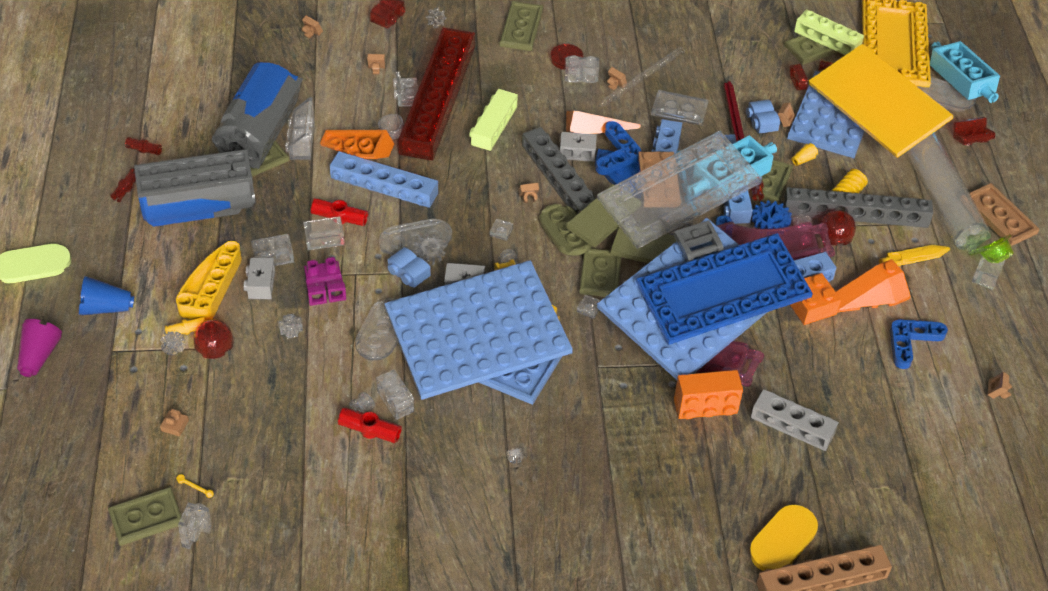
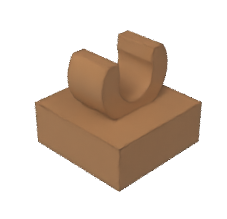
(311, 27)
(376, 62)
(616, 78)
(786, 114)
(528, 190)
(999, 386)
(174, 422)

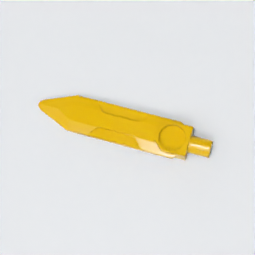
(915, 254)

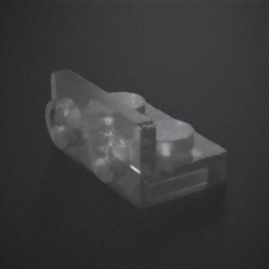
(405, 90)
(193, 521)

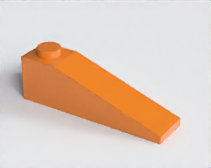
(875, 287)

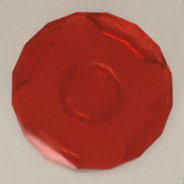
(562, 51)

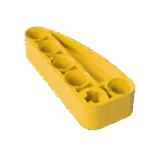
(209, 283)

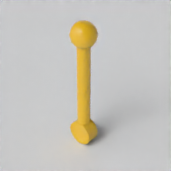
(181, 479)

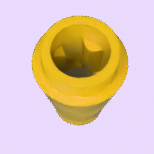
(805, 154)

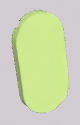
(33, 263)

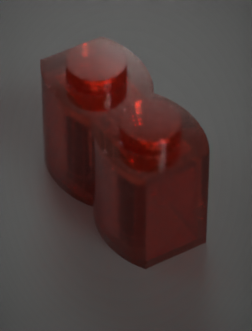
(387, 12)

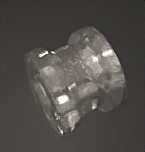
(362, 403)

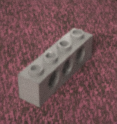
(794, 420)

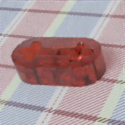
(798, 77)

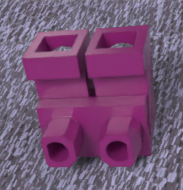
(323, 275)

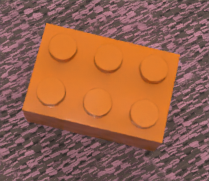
(708, 394)

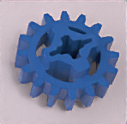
(762, 216)

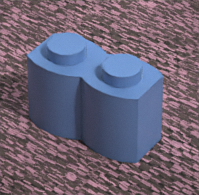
(763, 116)
(408, 267)

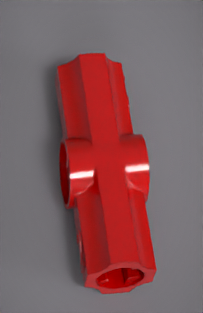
(339, 209)
(369, 425)

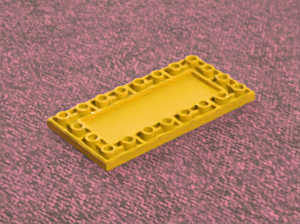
(899, 36)
(880, 100)

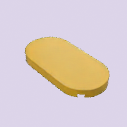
(783, 537)

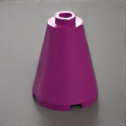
(36, 345)

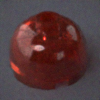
(840, 226)
(213, 338)

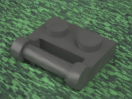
(697, 235)

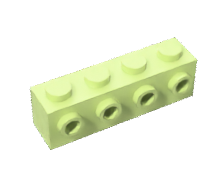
(828, 32)
(494, 119)

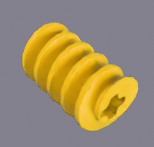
(852, 182)

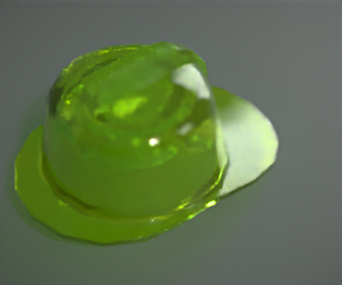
(996, 251)

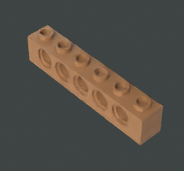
(876, 568)

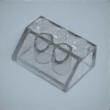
(680, 108)
(301, 132)

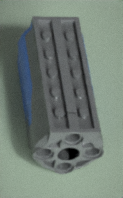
(258, 112)
(195, 187)

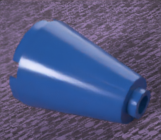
(102, 298)

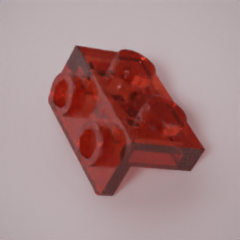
(972, 131)

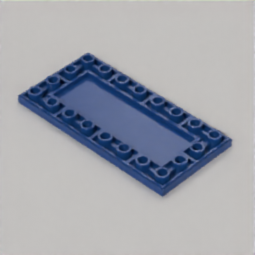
(723, 288)

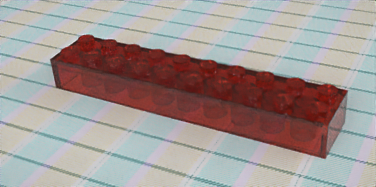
(437, 94)

